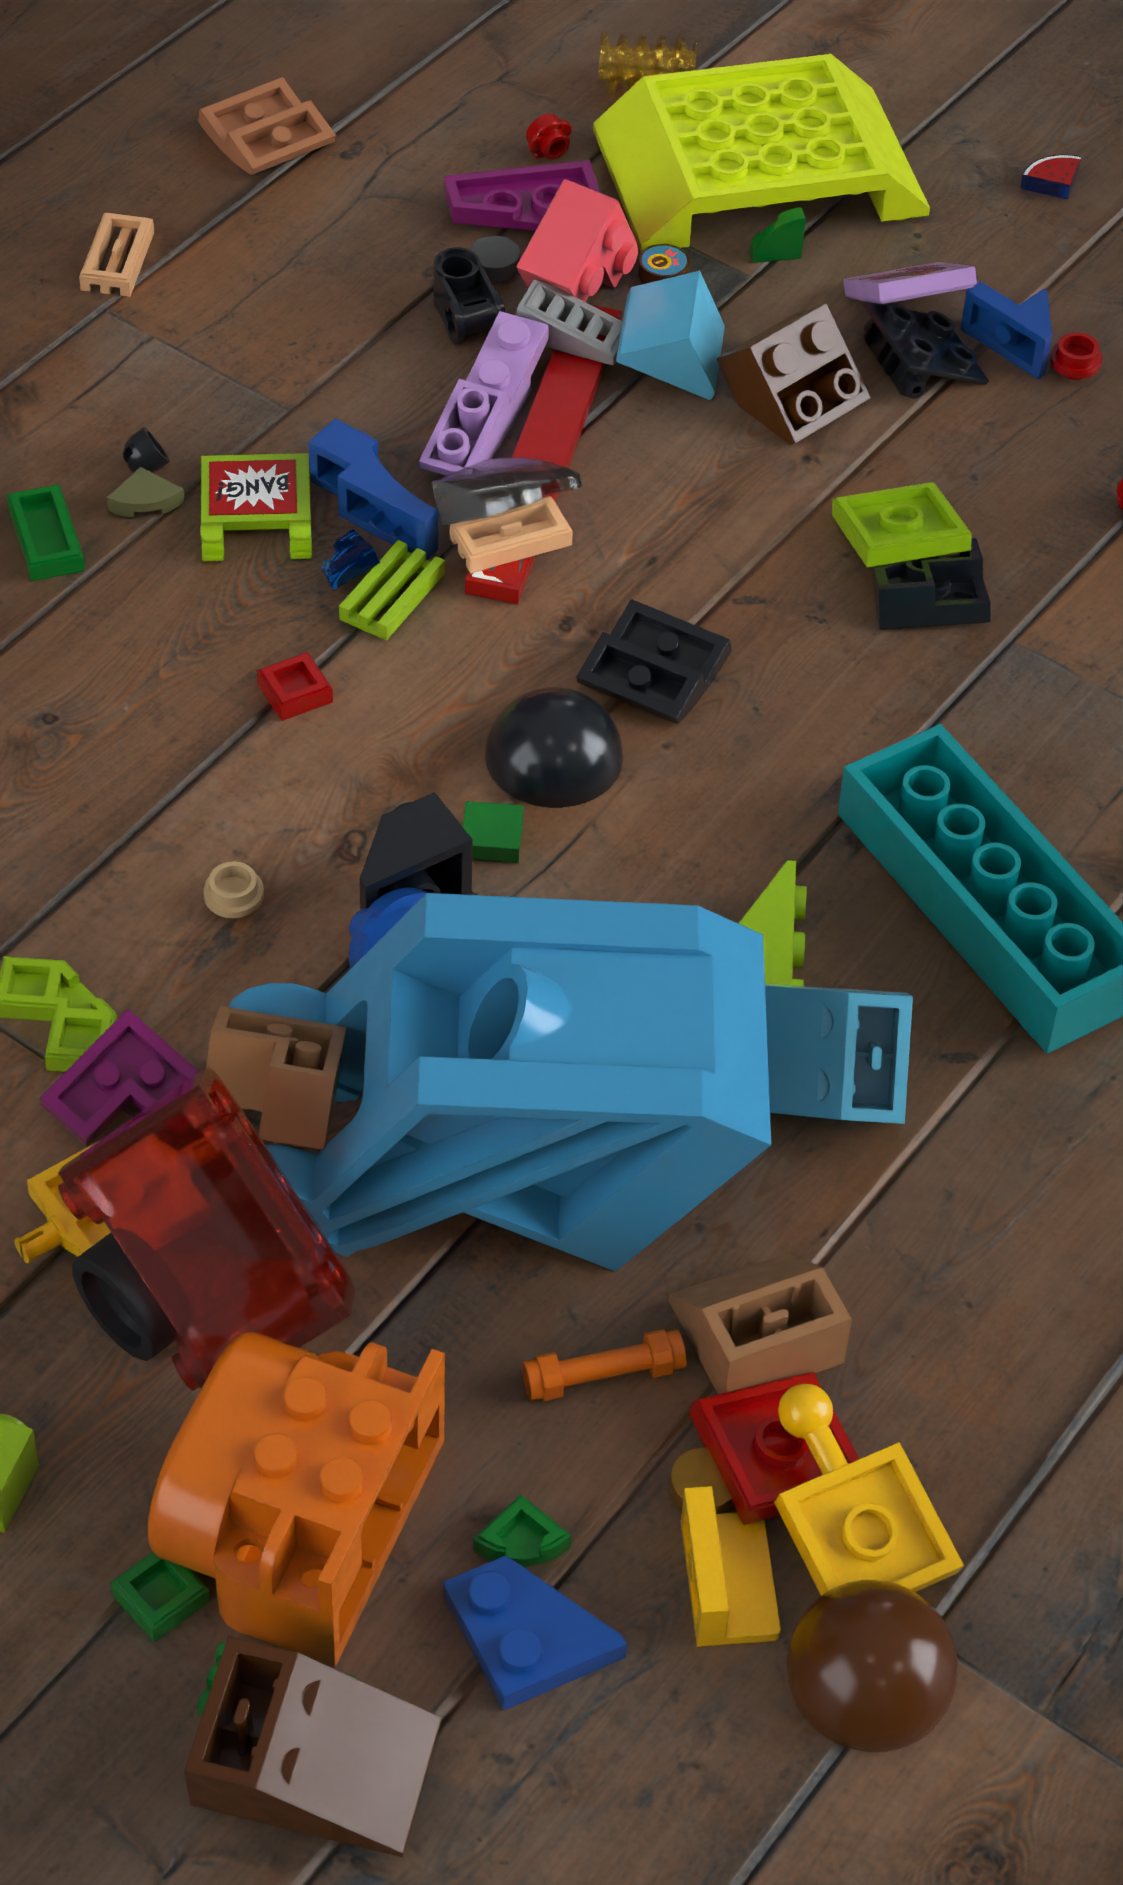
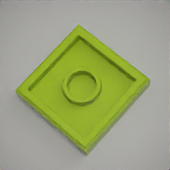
(901, 524)

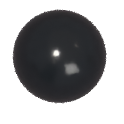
(554, 748)

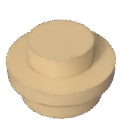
(233, 890)

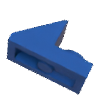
(1011, 330)

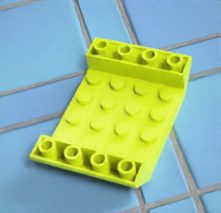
(751, 141)

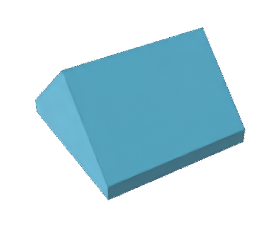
(673, 333)

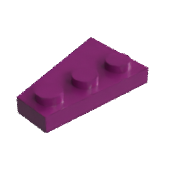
(512, 196)

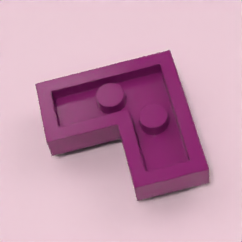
(117, 1069)

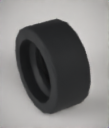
(121, 1300)

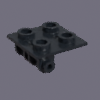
(917, 346)

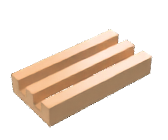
(111, 277)
(512, 538)

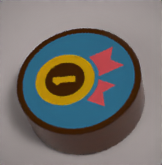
(662, 262)

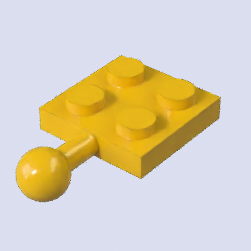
(860, 1515)

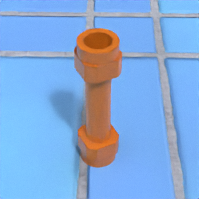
(660, 1353)

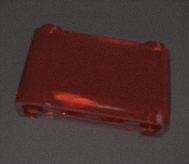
(210, 1225)

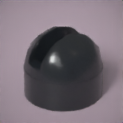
(144, 451)

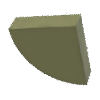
(145, 493)

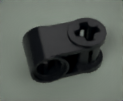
(464, 294)

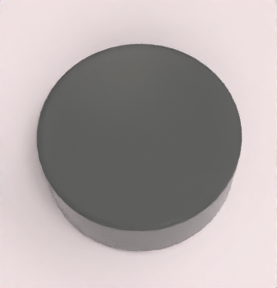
(497, 256)

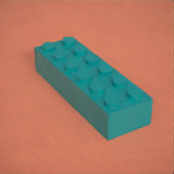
(989, 884)

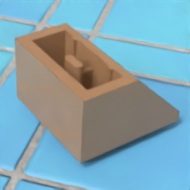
(764, 1323)

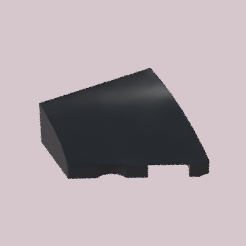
(932, 591)

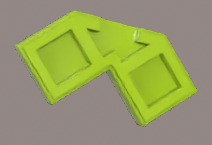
(54, 993)

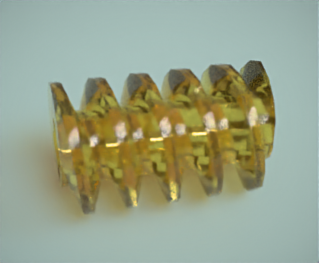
(631, 64)

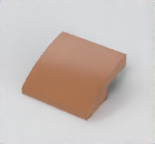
(265, 126)

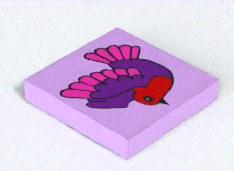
(910, 282)

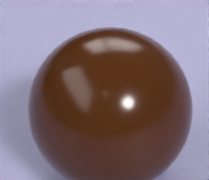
(872, 1666)

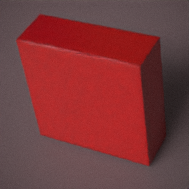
(294, 686)

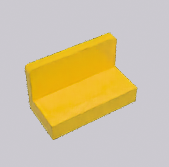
(727, 1574)

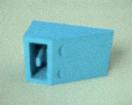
(838, 1052)

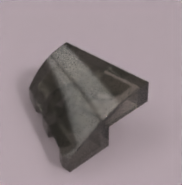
(498, 486)

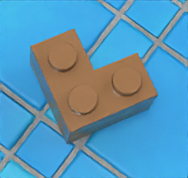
(281, 1069)

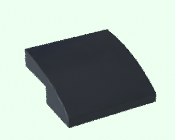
(655, 662)

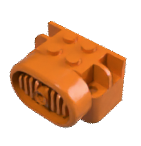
(297, 1484)

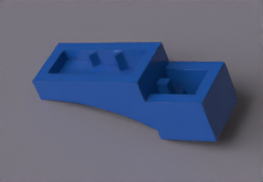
(368, 496)

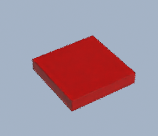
(754, 1448)

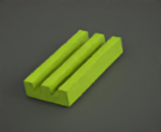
(383, 586)

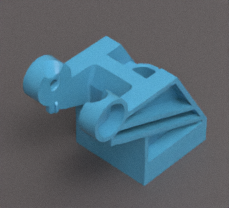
(538, 1072)

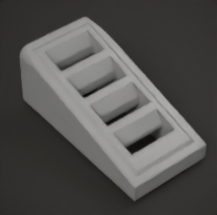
(565, 316)

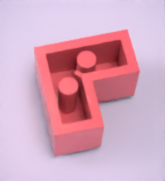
(580, 243)

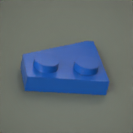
(527, 1631)

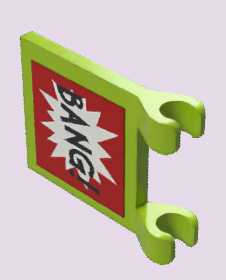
(255, 495)

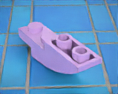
(490, 398)

